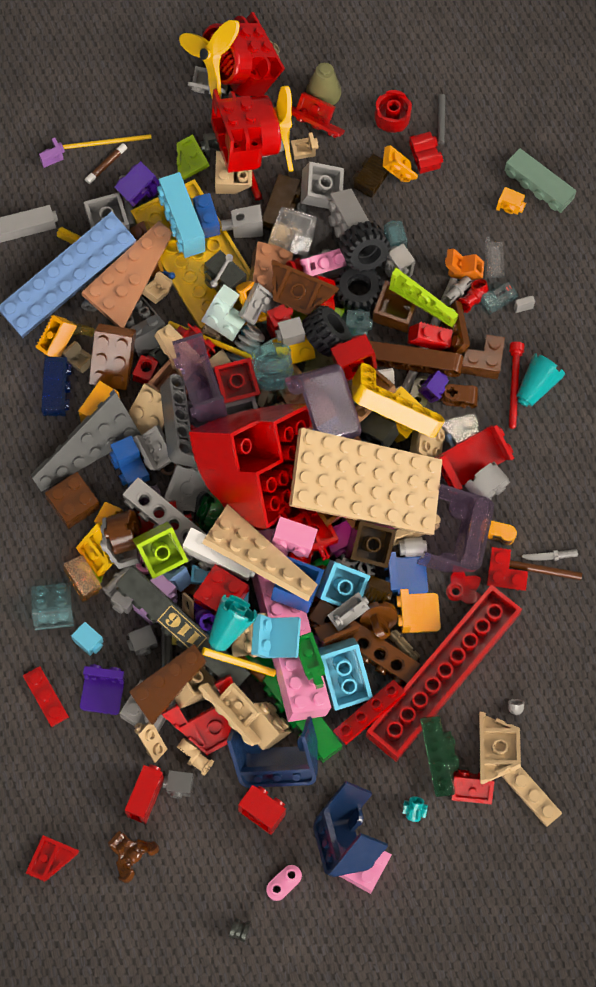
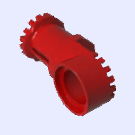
(474, 295)

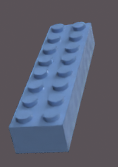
(67, 274)

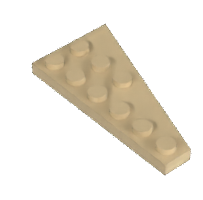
(246, 546)

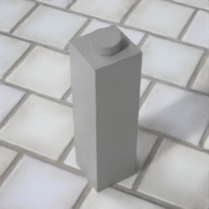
(27, 223)

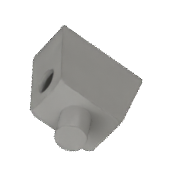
(244, 222)

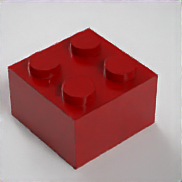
(352, 354)
(237, 380)
(217, 584)
(262, 809)

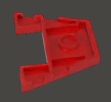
(207, 730)

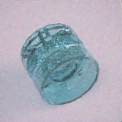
(272, 365)

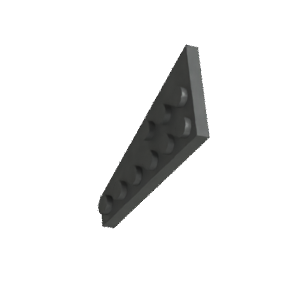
(87, 442)

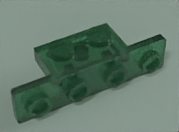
(440, 755)

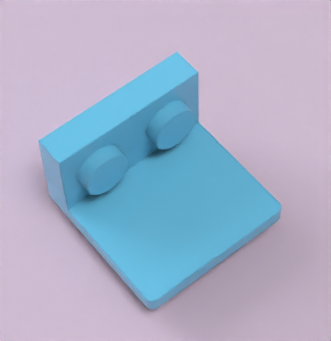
(276, 637)

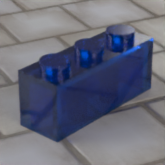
(56, 386)

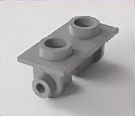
(348, 611)

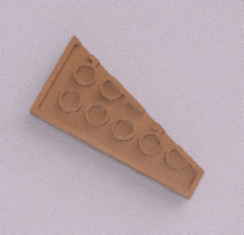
(124, 281)

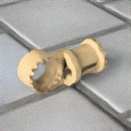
(196, 759)

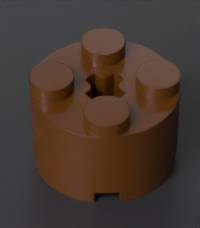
(121, 530)

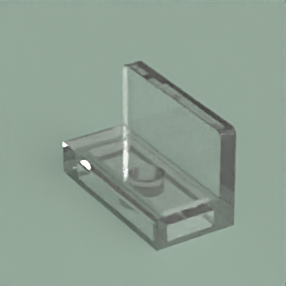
(494, 259)

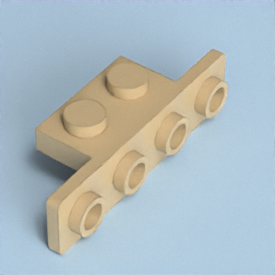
(235, 708)

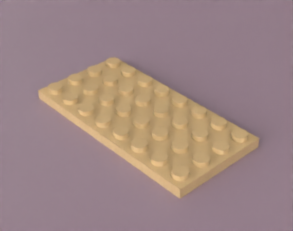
(365, 482)

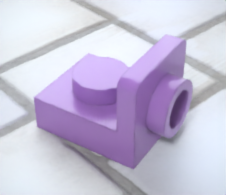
(52, 155)

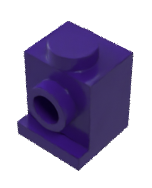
(434, 386)

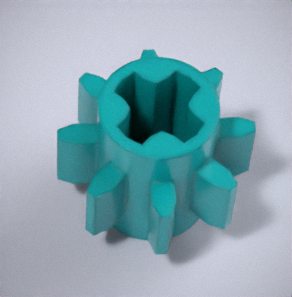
(415, 809)

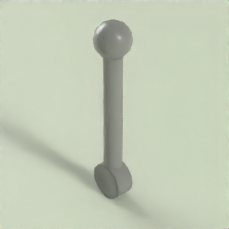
(229, 258)

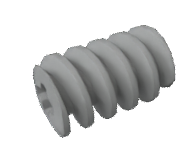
(249, 342)

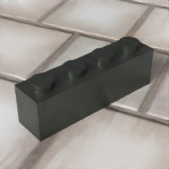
(378, 429)

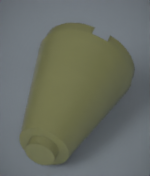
(324, 84)

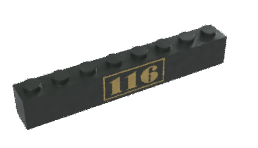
(174, 621)

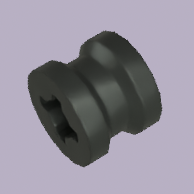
(239, 930)

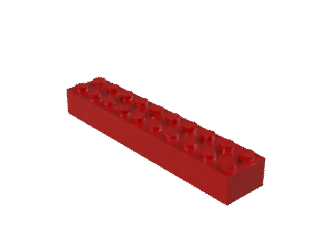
(444, 672)

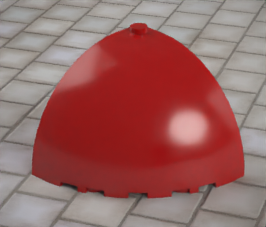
(251, 459)

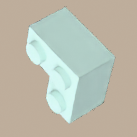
(222, 315)

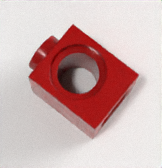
(144, 377)

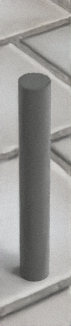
(441, 119)

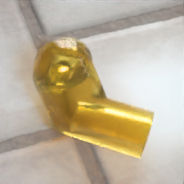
(83, 330)

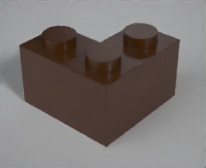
(485, 362)

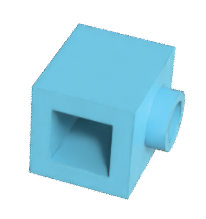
(87, 639)

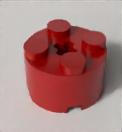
(393, 111)

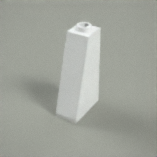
(194, 547)

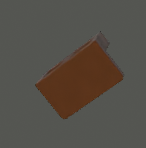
(329, 634)

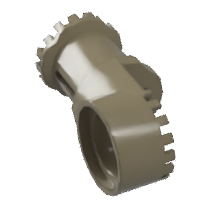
(217, 336)

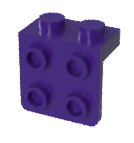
(102, 689)

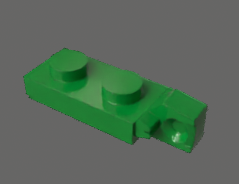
(311, 659)

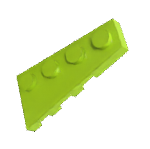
(413, 292)

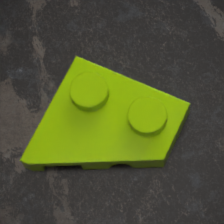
(190, 157)

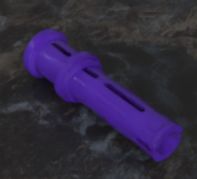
(201, 617)

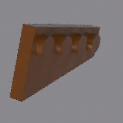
(168, 682)

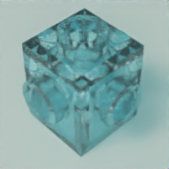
(358, 322)

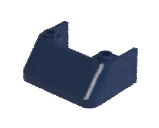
(276, 765)
(336, 837)

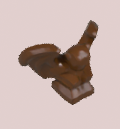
(130, 853)

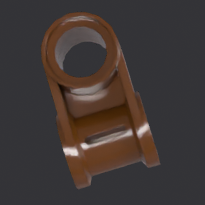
(462, 396)

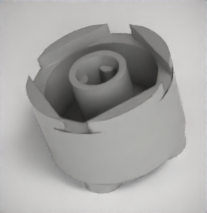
(488, 481)

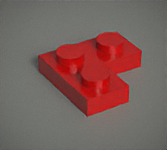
(499, 573)

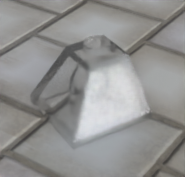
(294, 231)

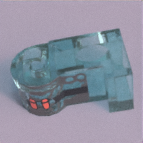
(499, 297)

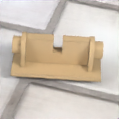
(151, 740)

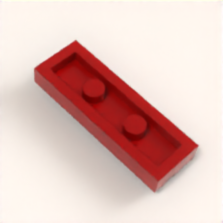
(45, 696)

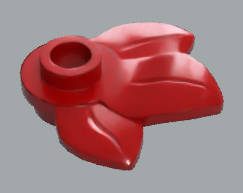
(466, 586)

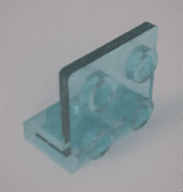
(52, 606)

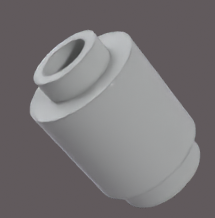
(412, 547)

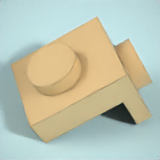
(304, 147)
(158, 287)

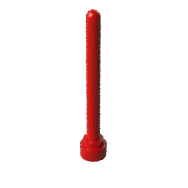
(516, 350)

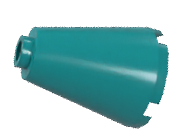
(538, 380)
(230, 622)

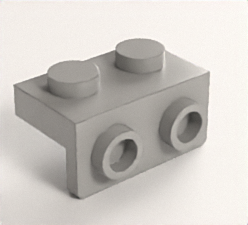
(153, 448)

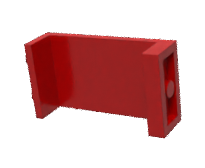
(474, 453)

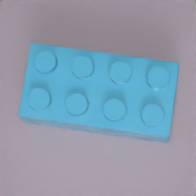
(181, 215)

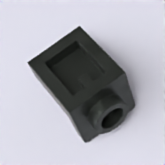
(209, 142)

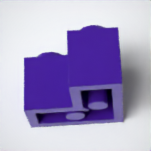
(137, 184)

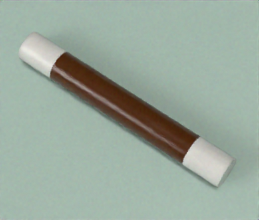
(110, 159)

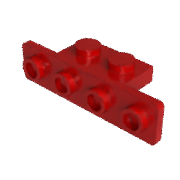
(316, 113)
(369, 712)

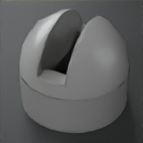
(516, 706)

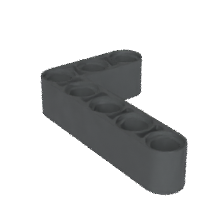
(177, 421)

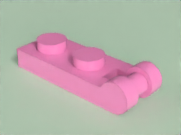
(323, 262)

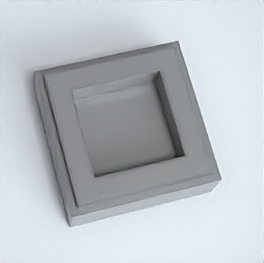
(524, 304)

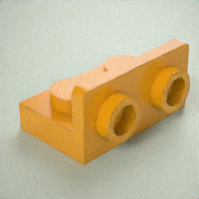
(398, 164)

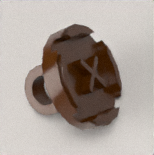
(379, 618)

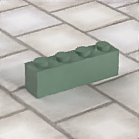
(539, 180)

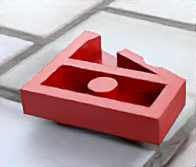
(50, 858)

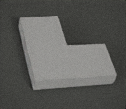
(258, 300)

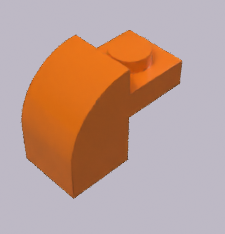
(461, 266)

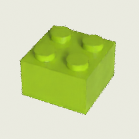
(160, 550)

